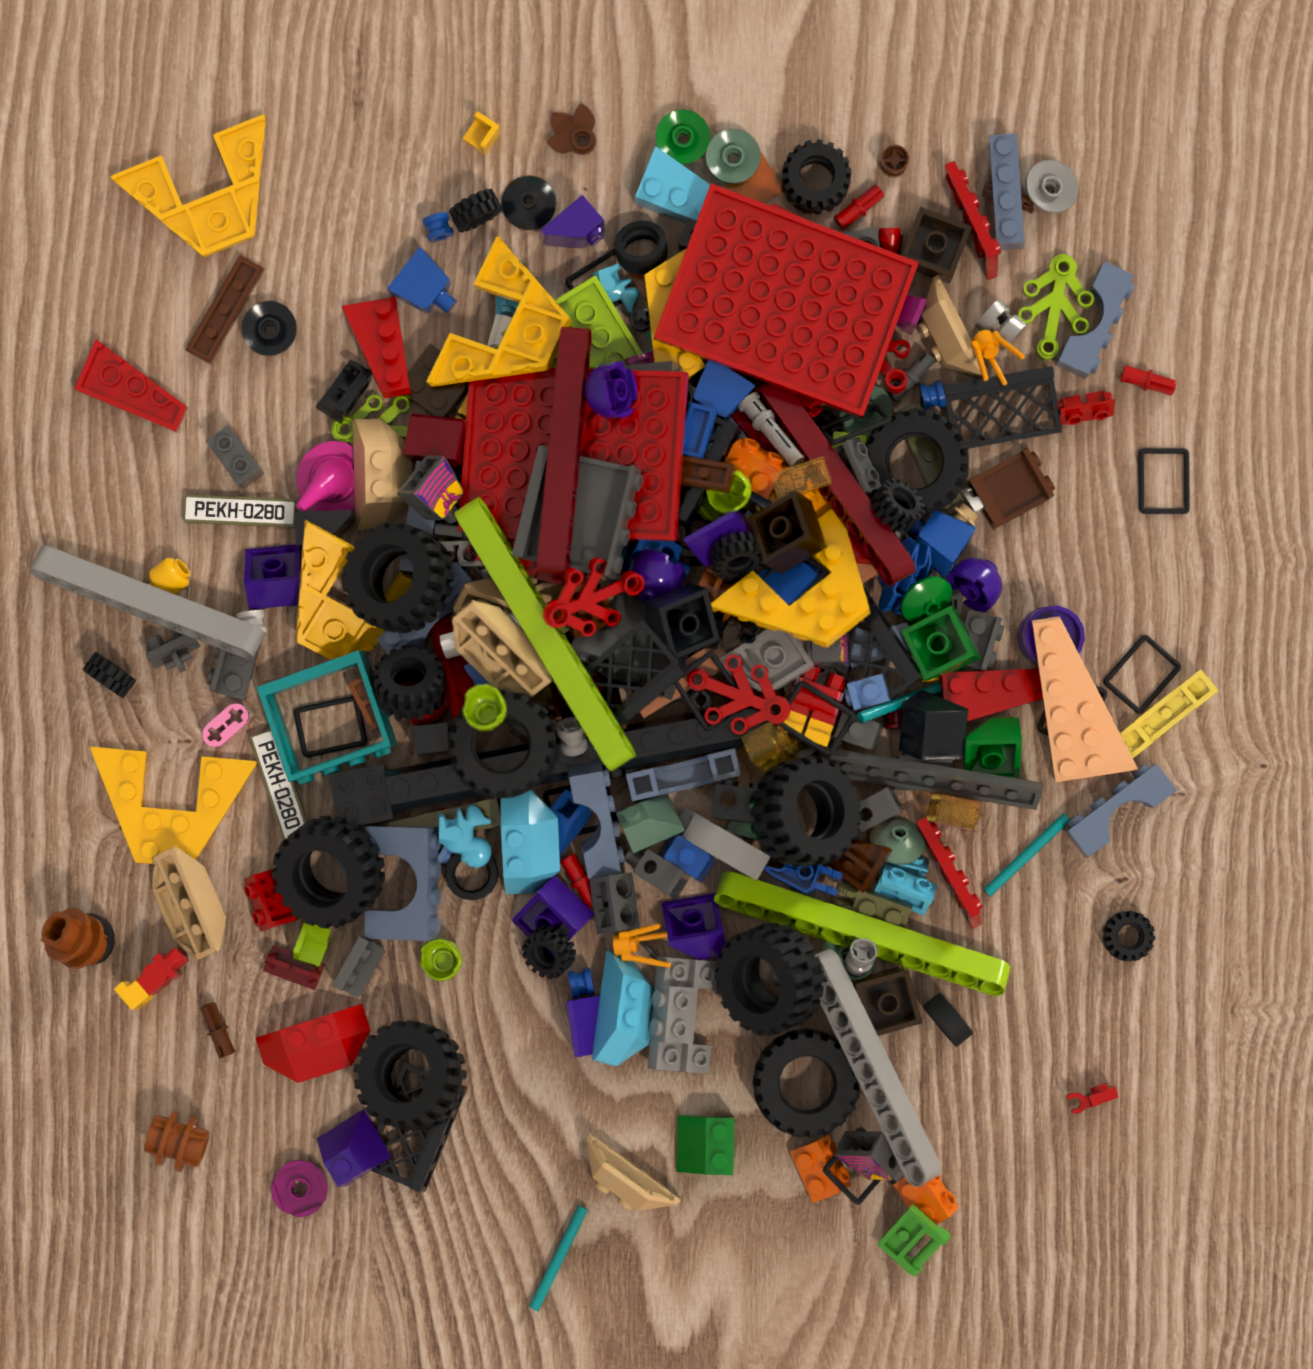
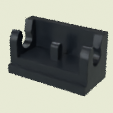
(345, 391)

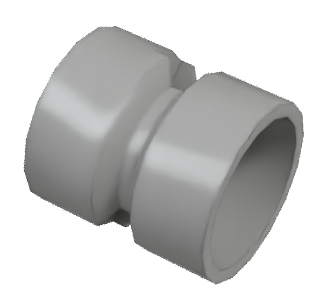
(998, 319)

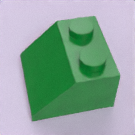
(940, 643)
(705, 1144)

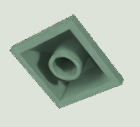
(650, 822)

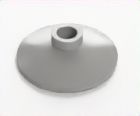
(1058, 179)

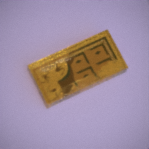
(801, 477)

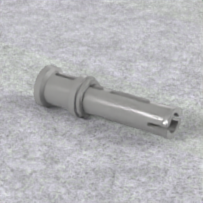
(764, 421)

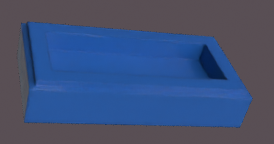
(698, 429)

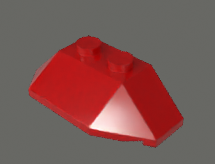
(316, 1045)

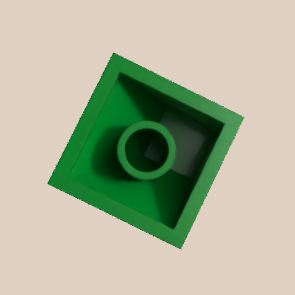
(995, 748)

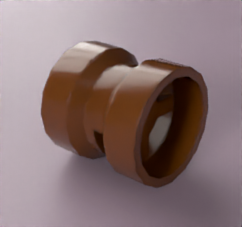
(894, 155)

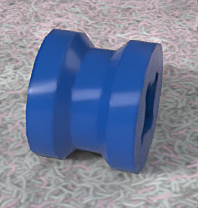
(438, 227)
(932, 395)
(581, 983)

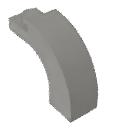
(722, 844)

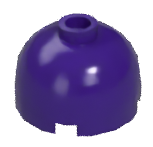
(611, 390)
(658, 573)
(977, 582)

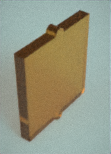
(761, 185)

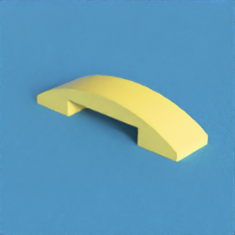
(1168, 712)

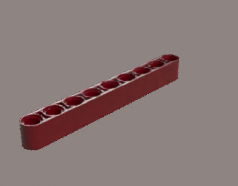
(564, 451)
(844, 494)

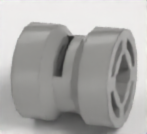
(571, 737)
(860, 957)

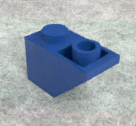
(571, 818)

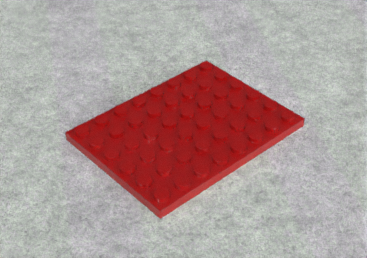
(786, 300)
(513, 416)

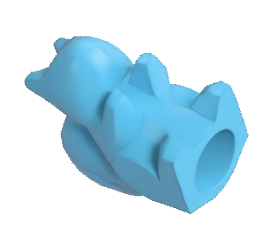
(616, 287)
(459, 838)

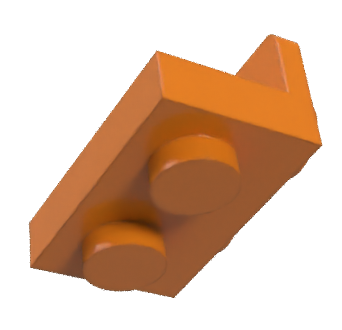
(756, 464)
(810, 1163)
(930, 1198)

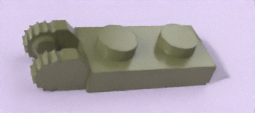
(873, 904)

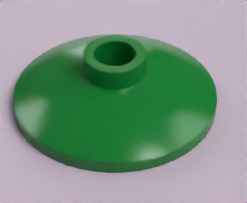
(683, 123)
(926, 598)

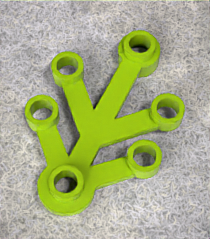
(1056, 301)
(389, 415)

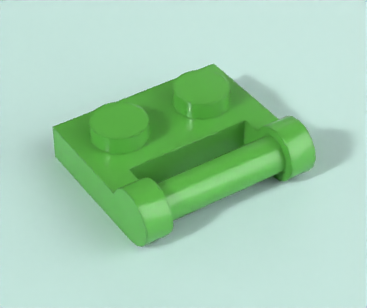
(907, 1233)

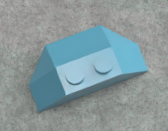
(528, 843)
(622, 1011)

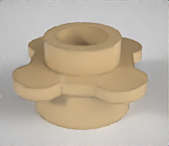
(965, 514)

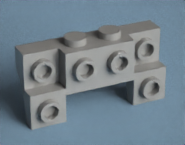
(675, 1014)

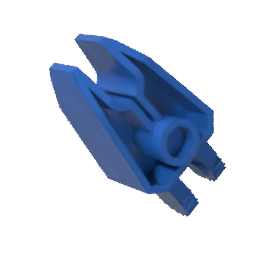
(892, 595)
(804, 878)

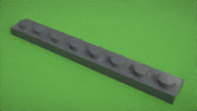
(938, 779)

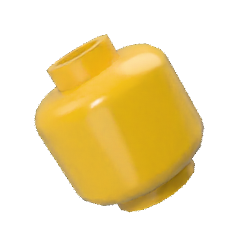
(170, 575)

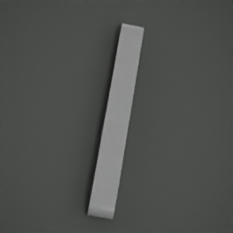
(147, 602)
(876, 1073)

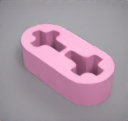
(222, 719)

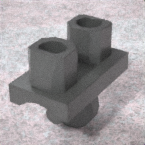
(172, 653)

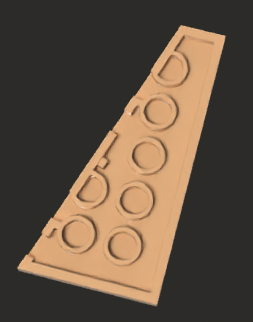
(1078, 722)

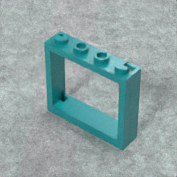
(280, 733)

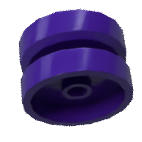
(1026, 636)

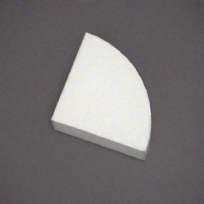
(971, 500)

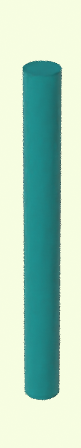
(894, 704)
(1026, 855)
(558, 1258)

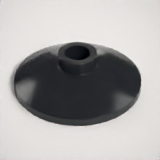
(528, 216)
(264, 315)

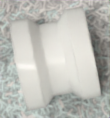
(253, 617)

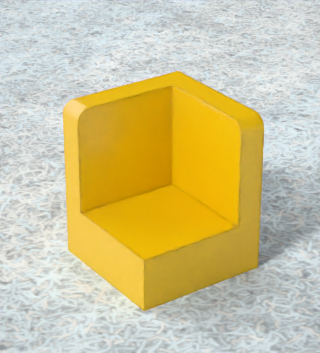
(482, 133)

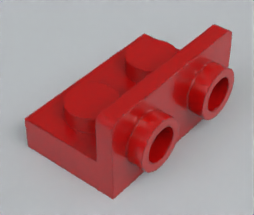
(266, 903)

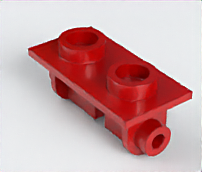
(1098, 407)

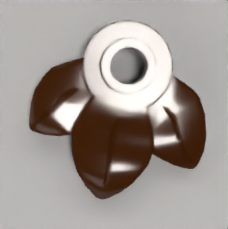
(570, 129)

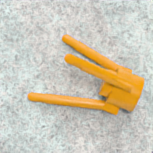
(987, 345)
(628, 942)

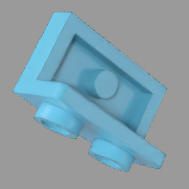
(906, 887)

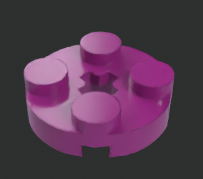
(292, 1202)

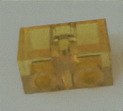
(769, 746)

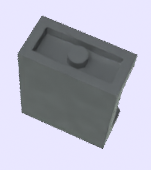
(855, 457)

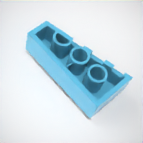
(671, 188)

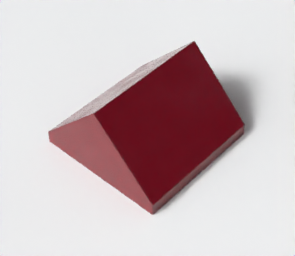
(435, 437)

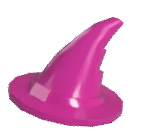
(327, 478)

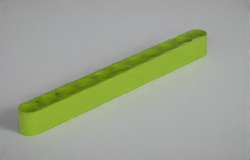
(548, 642)
(844, 926)

